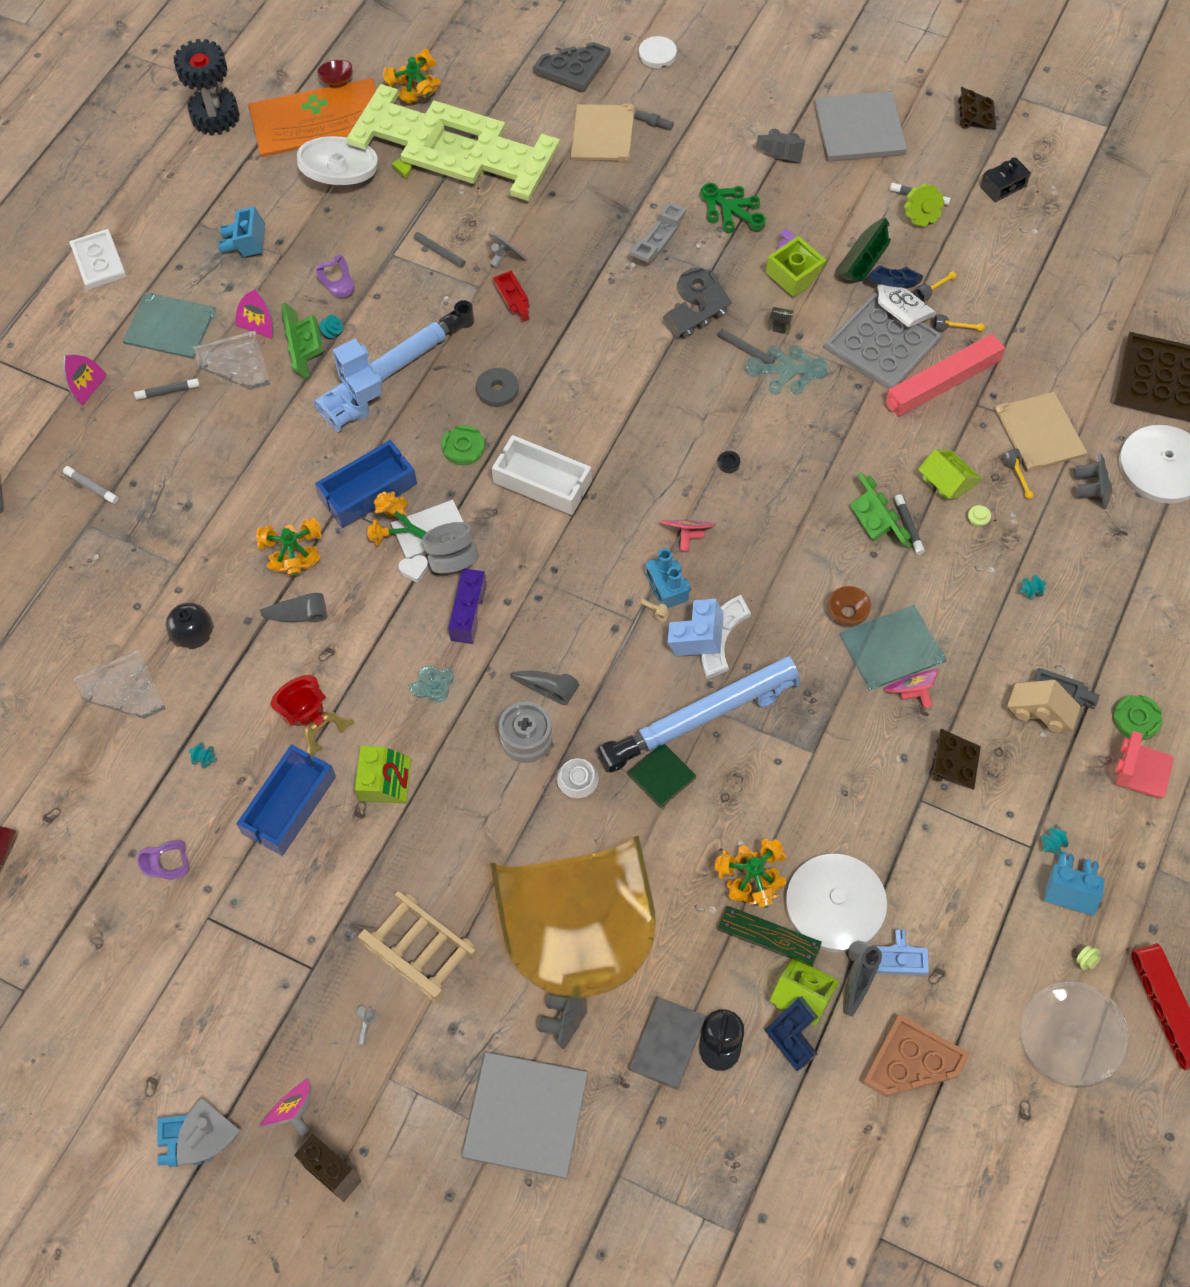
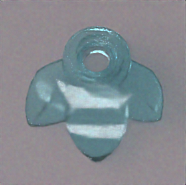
(432, 683)

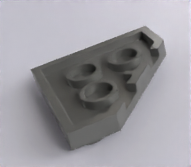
(573, 65)

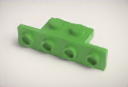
(303, 339)
(875, 514)

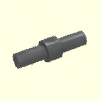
(654, 119)

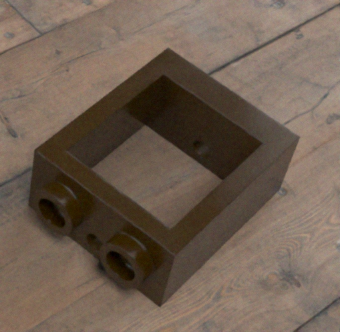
(328, 1167)

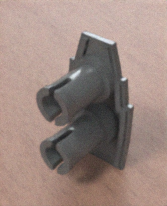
(782, 145)
(1103, 486)
(573, 1013)

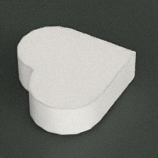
(413, 568)

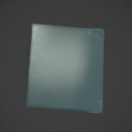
(169, 325)
(892, 647)

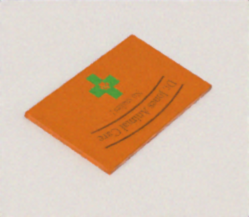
(294, 119)

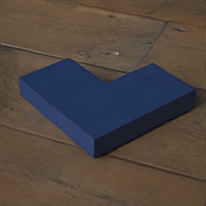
(788, 1036)

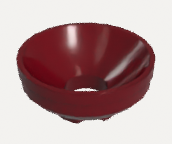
(335, 72)

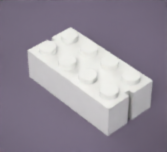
(542, 474)

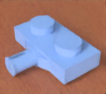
(903, 958)

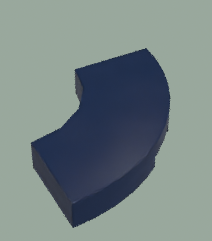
(895, 277)

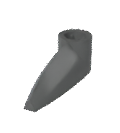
(302, 608)
(549, 685)
(865, 965)

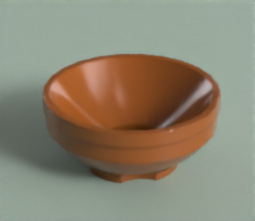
(849, 597)

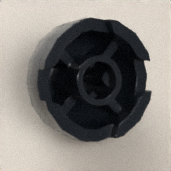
(189, 625)

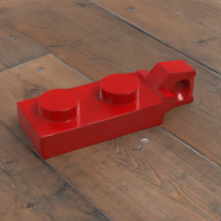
(512, 294)

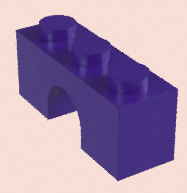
(465, 609)

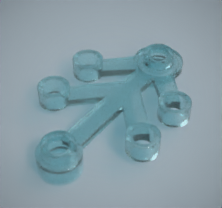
(789, 368)

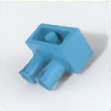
(246, 233)
(667, 579)
(1075, 888)

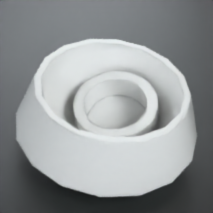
(577, 778)

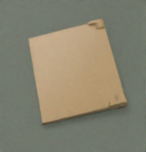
(603, 132)
(1041, 431)

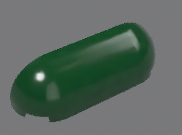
(865, 251)

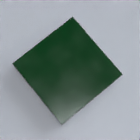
(662, 775)

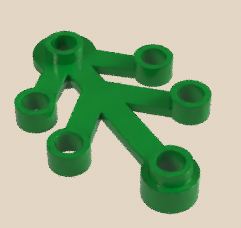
(712, 194)

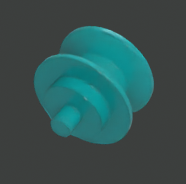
(331, 326)
(1033, 587)
(202, 755)
(1054, 841)

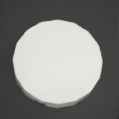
(657, 52)

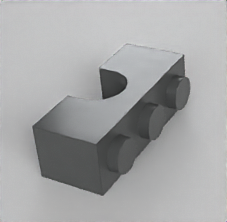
(682, 319)

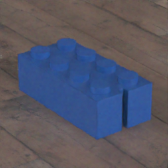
(353, 488)
(286, 800)

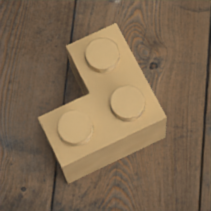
(1046, 702)

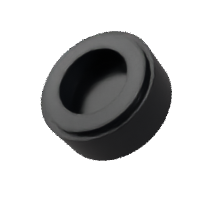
(729, 462)

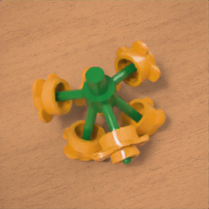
(410, 72)
(290, 541)
(753, 867)

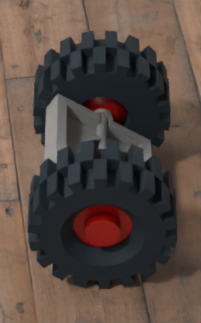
(204, 67)

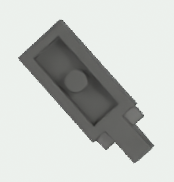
(1073, 687)

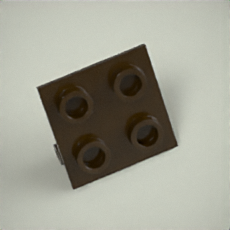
(976, 109)
(955, 759)

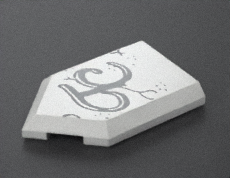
(903, 305)

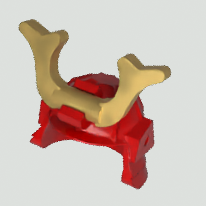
(301, 705)

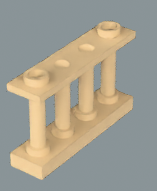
(412, 972)

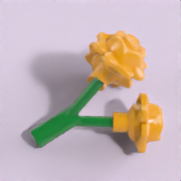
(392, 507)

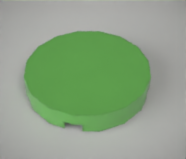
(463, 445)
(1137, 715)

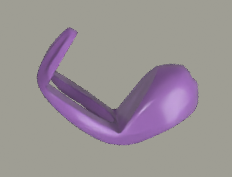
(344, 286)
(149, 861)

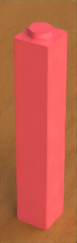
(944, 375)

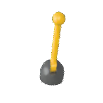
(925, 291)
(942, 323)
(1013, 459)

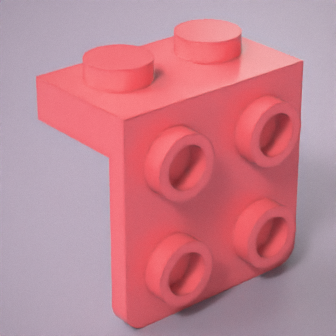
(1143, 767)

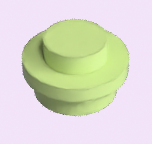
(979, 516)
(1088, 958)

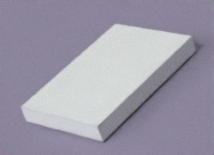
(97, 259)
(426, 520)

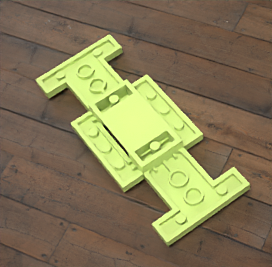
(450, 153)

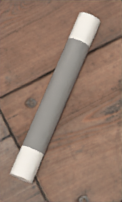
(90, 485)

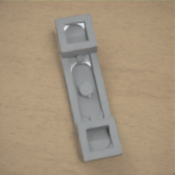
(660, 234)

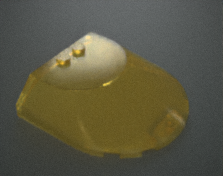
(578, 920)

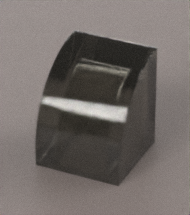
(780, 320)

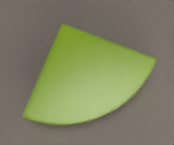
(402, 168)

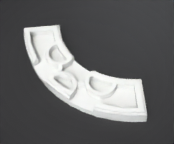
(734, 613)

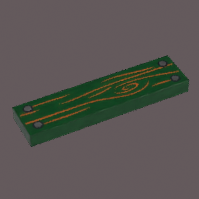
(770, 936)

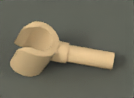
(661, 610)

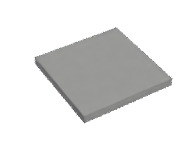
(860, 126)
(882, 344)
(525, 1115)

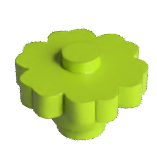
(924, 204)

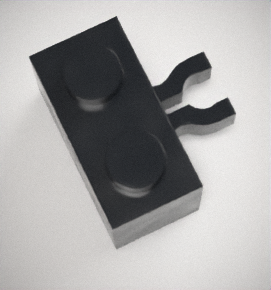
(1005, 179)

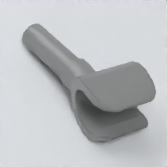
(366, 1020)

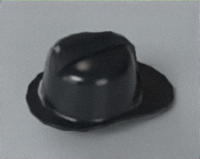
(721, 1040)

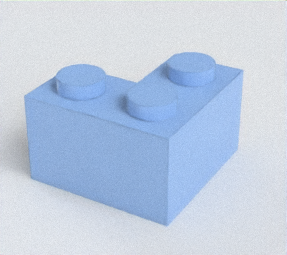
(357, 372)
(701, 634)

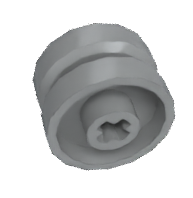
(450, 547)
(525, 732)

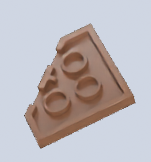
(913, 1060)

